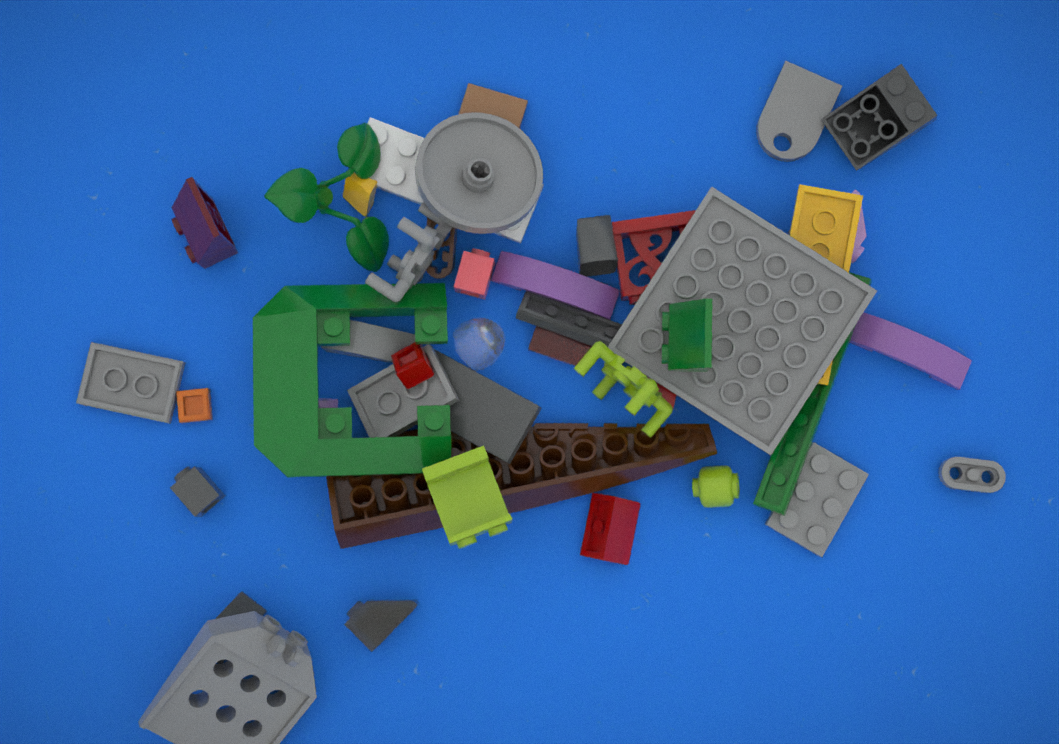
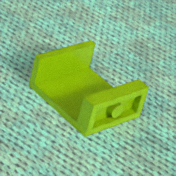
(467, 497)

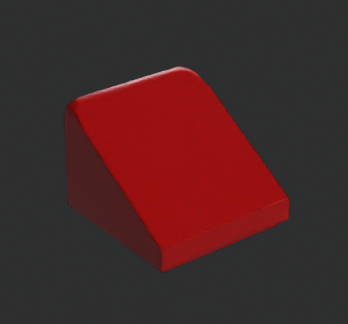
(412, 365)

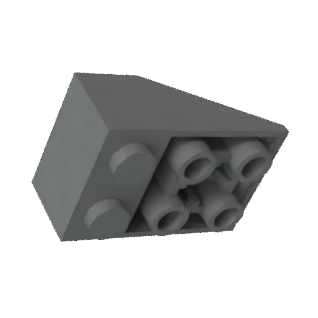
(879, 117)

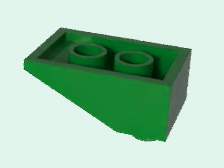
(688, 336)

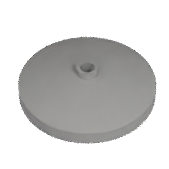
(478, 173)

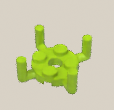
(637, 385)

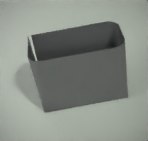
(596, 246)

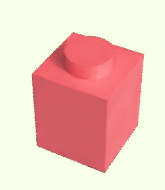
(474, 273)

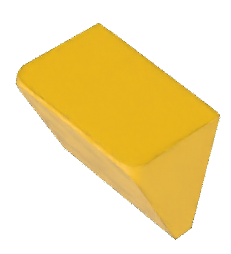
(360, 193)

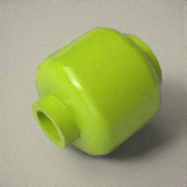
(716, 486)

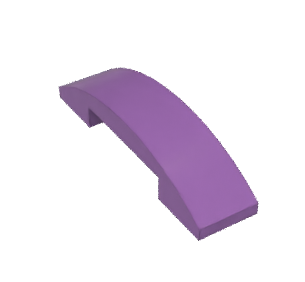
(555, 283)
(911, 349)

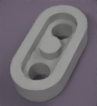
(970, 474)

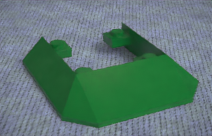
(286, 387)

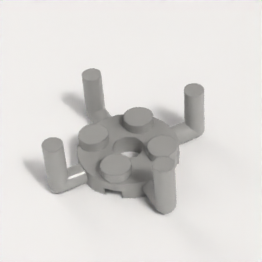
(415, 263)

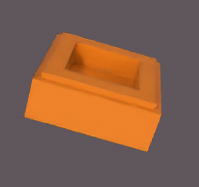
(194, 405)

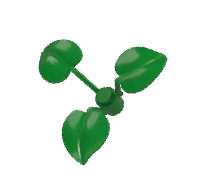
(300, 196)

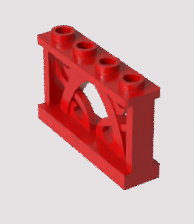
(639, 233)

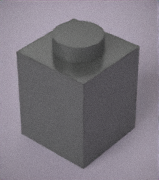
(196, 490)

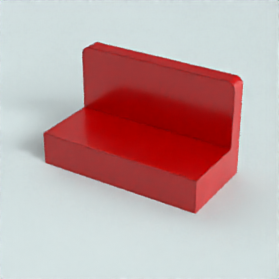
(610, 528)

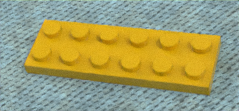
(828, 225)

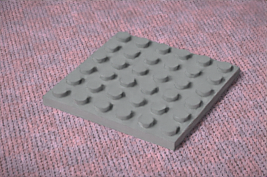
(773, 319)

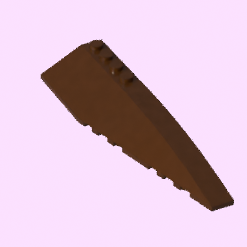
(549, 467)

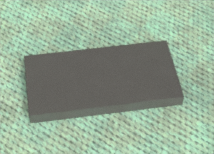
(488, 411)

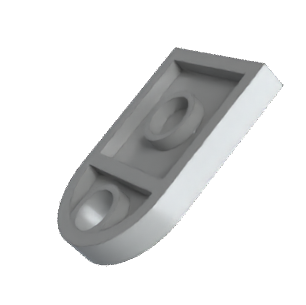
(795, 112)

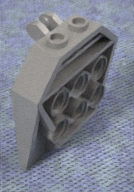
(252, 647)

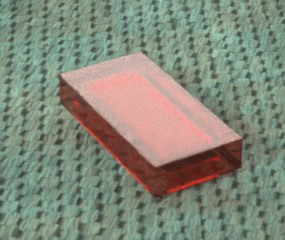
(557, 346)

